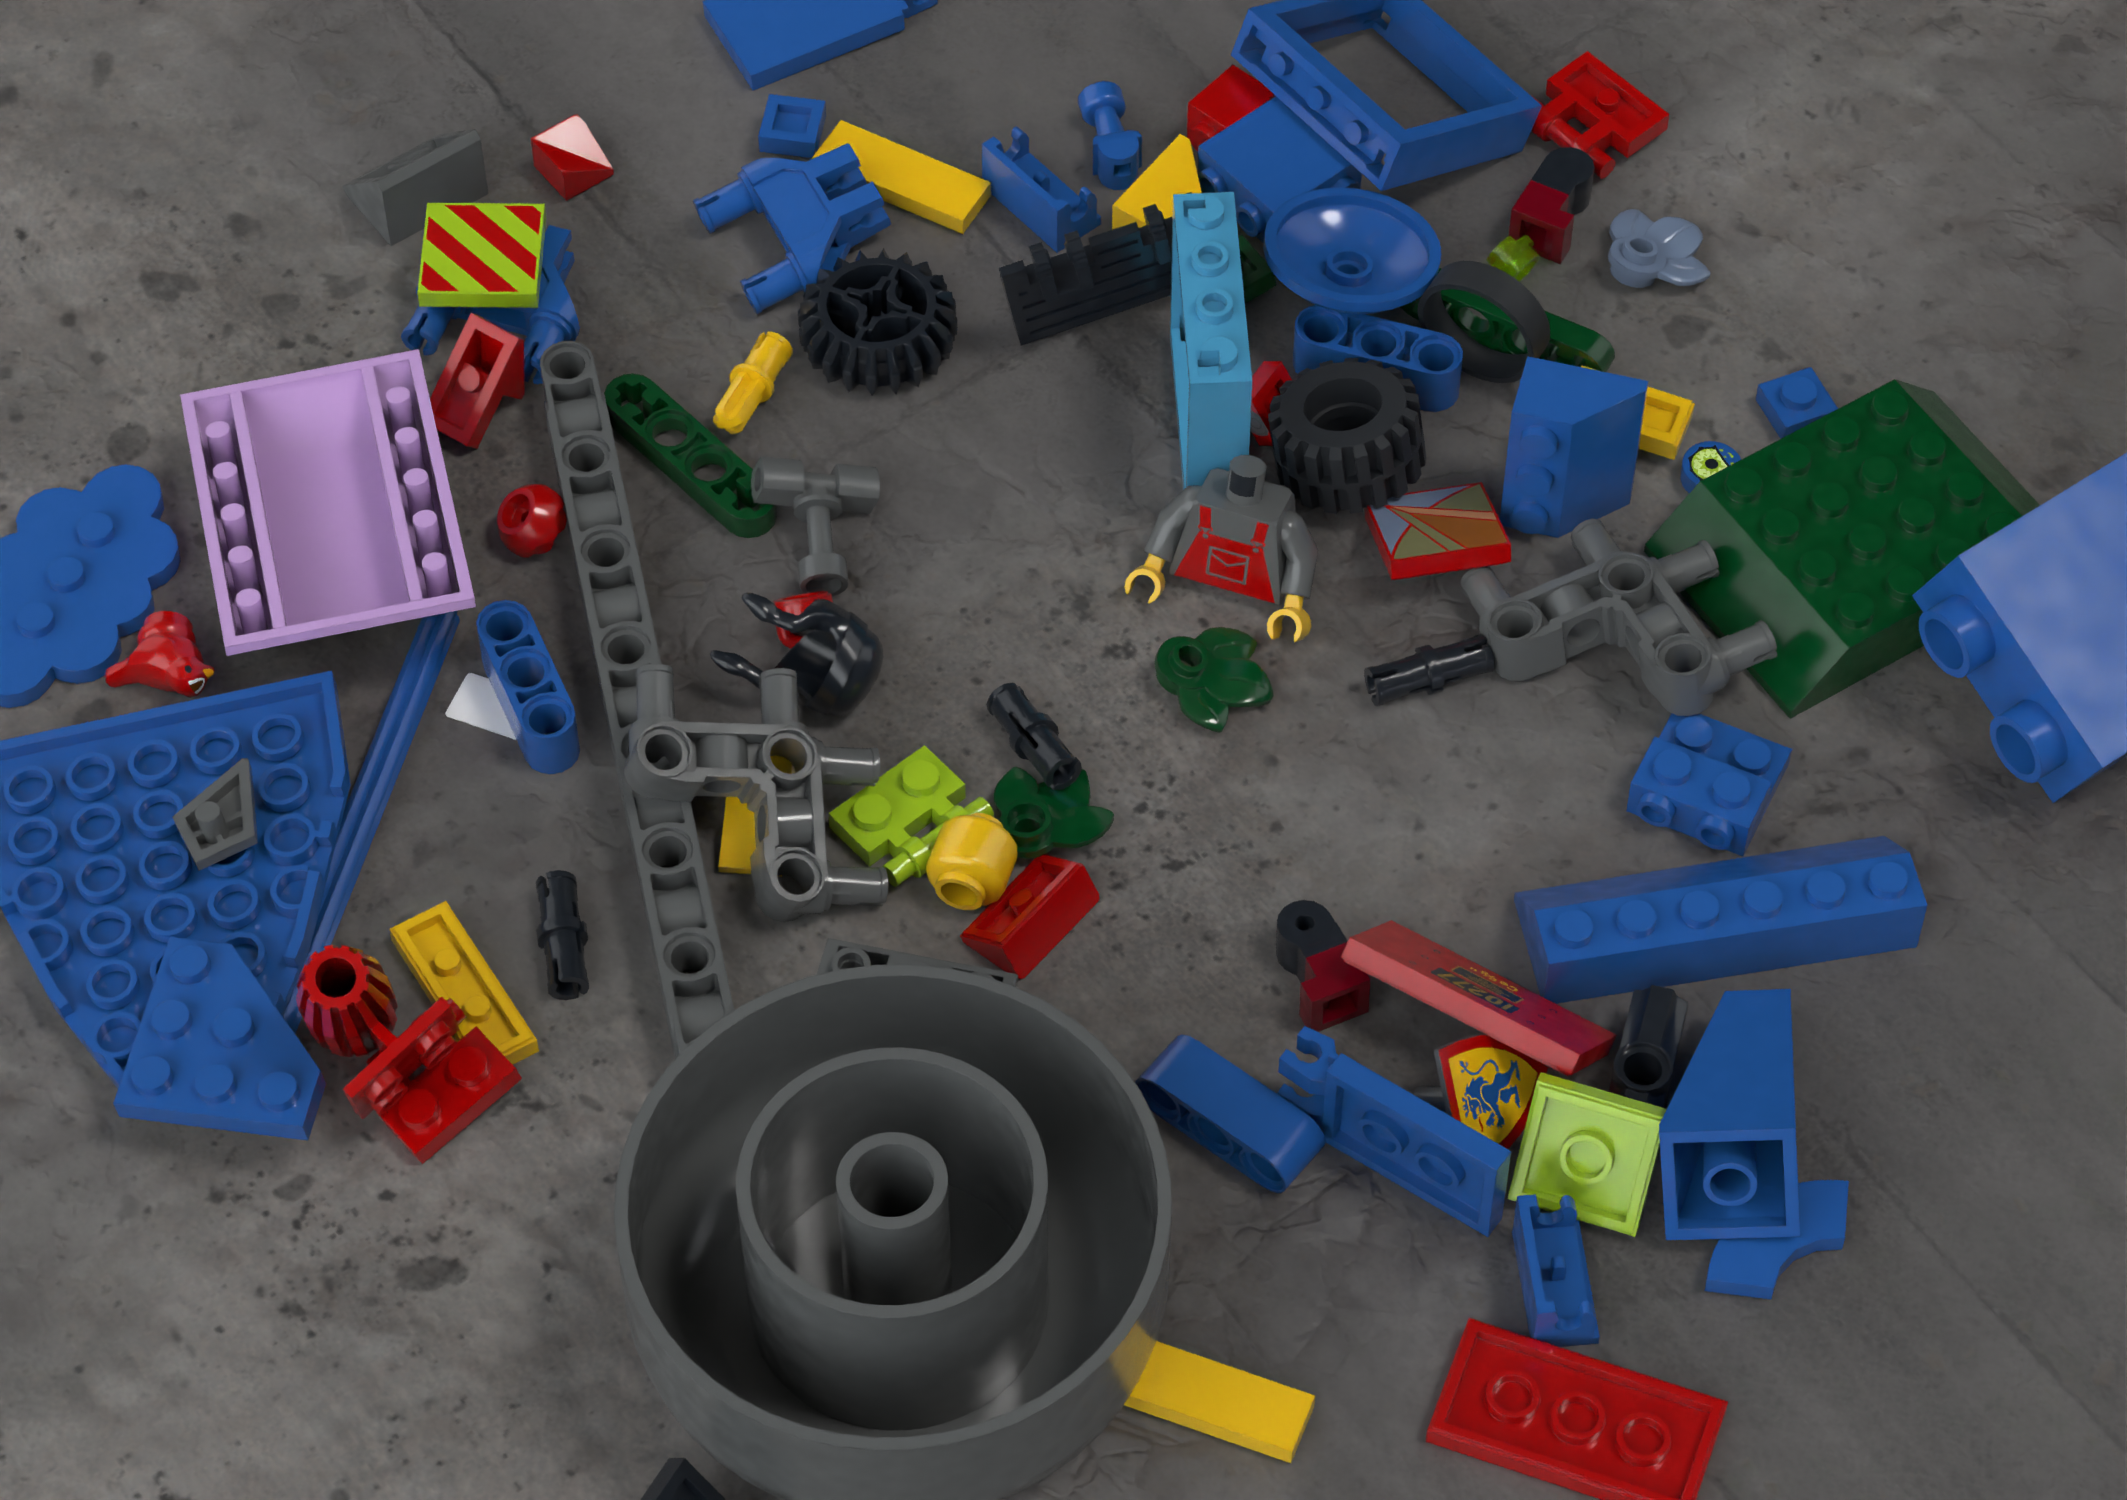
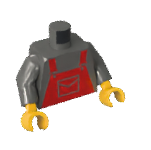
(1239, 539)

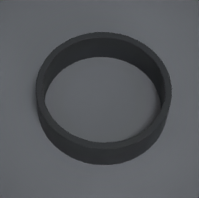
(1508, 296)

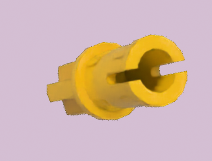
(752, 382)

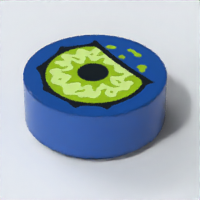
(1705, 460)

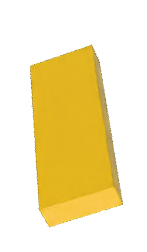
(912, 178)
(453, 968)
(1222, 1402)

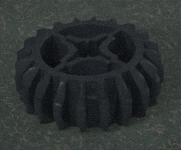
(892, 319)

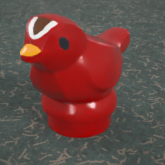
(164, 657)

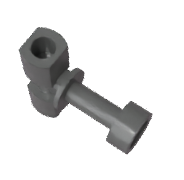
(817, 502)

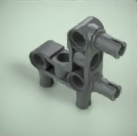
(1622, 602)
(738, 763)

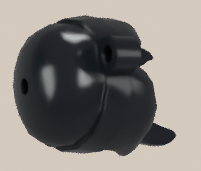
(832, 663)

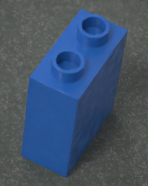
(2044, 632)

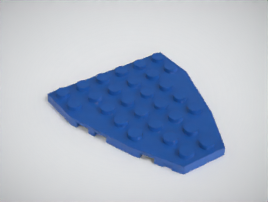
(105, 878)

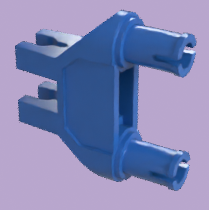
(813, 209)
(546, 325)

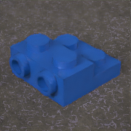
(1708, 781)

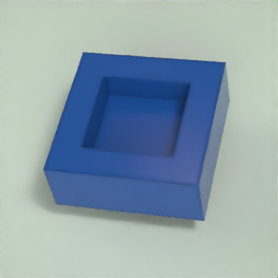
(792, 126)
(1794, 401)

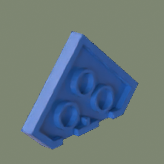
(217, 1051)

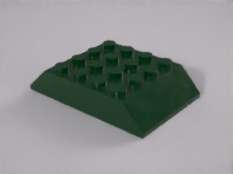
(1839, 534)

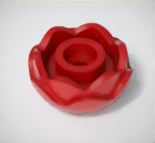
(531, 519)

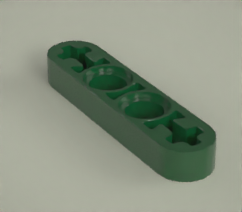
(1567, 344)
(684, 459)

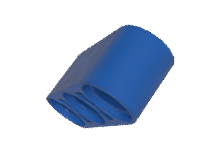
(1422, 355)
(516, 659)
(1231, 1113)

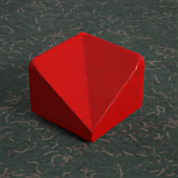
(570, 157)

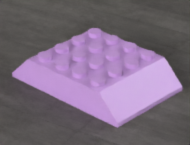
(325, 502)

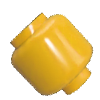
(971, 861)

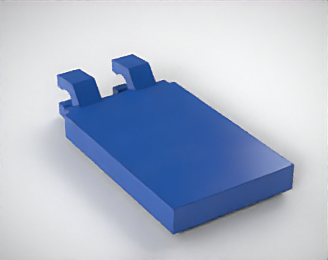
(789, 36)
(1398, 1133)

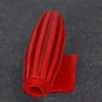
(353, 1012)

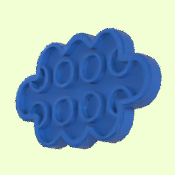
(80, 579)

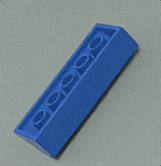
(1721, 918)

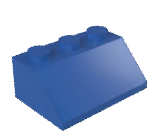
(1570, 447)

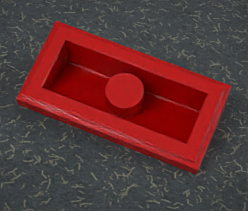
(1032, 914)

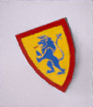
(1484, 1086)

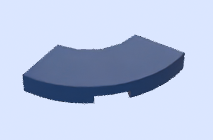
(1754, 1264)

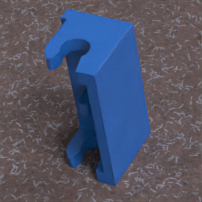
(1036, 193)
(1554, 1273)

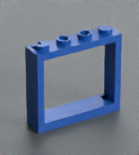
(1351, 122)

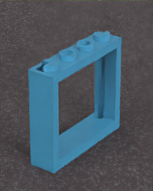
(1210, 314)

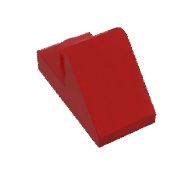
(476, 376)

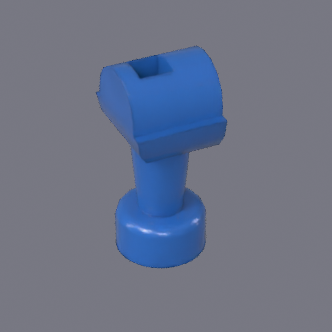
(1115, 151)

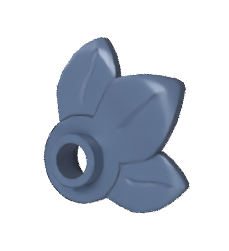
(1655, 250)

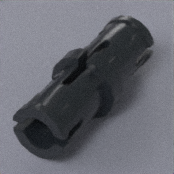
(1429, 669)
(1034, 736)
(562, 935)

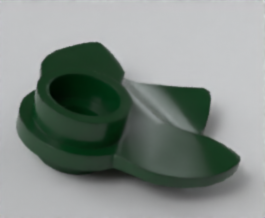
(1217, 677)
(1048, 817)

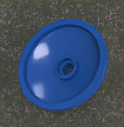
(1351, 250)

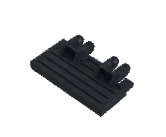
(1090, 281)

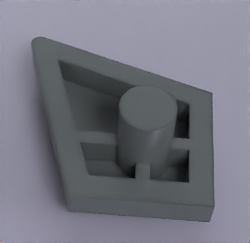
(220, 817)

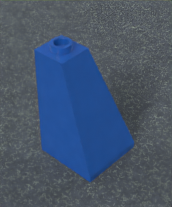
(1733, 1127)

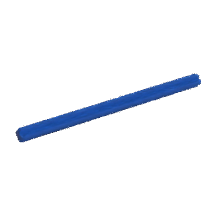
(378, 777)

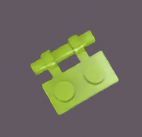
(899, 806)

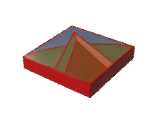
(1438, 531)

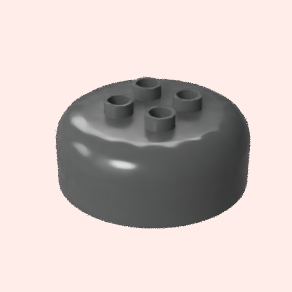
(894, 1237)

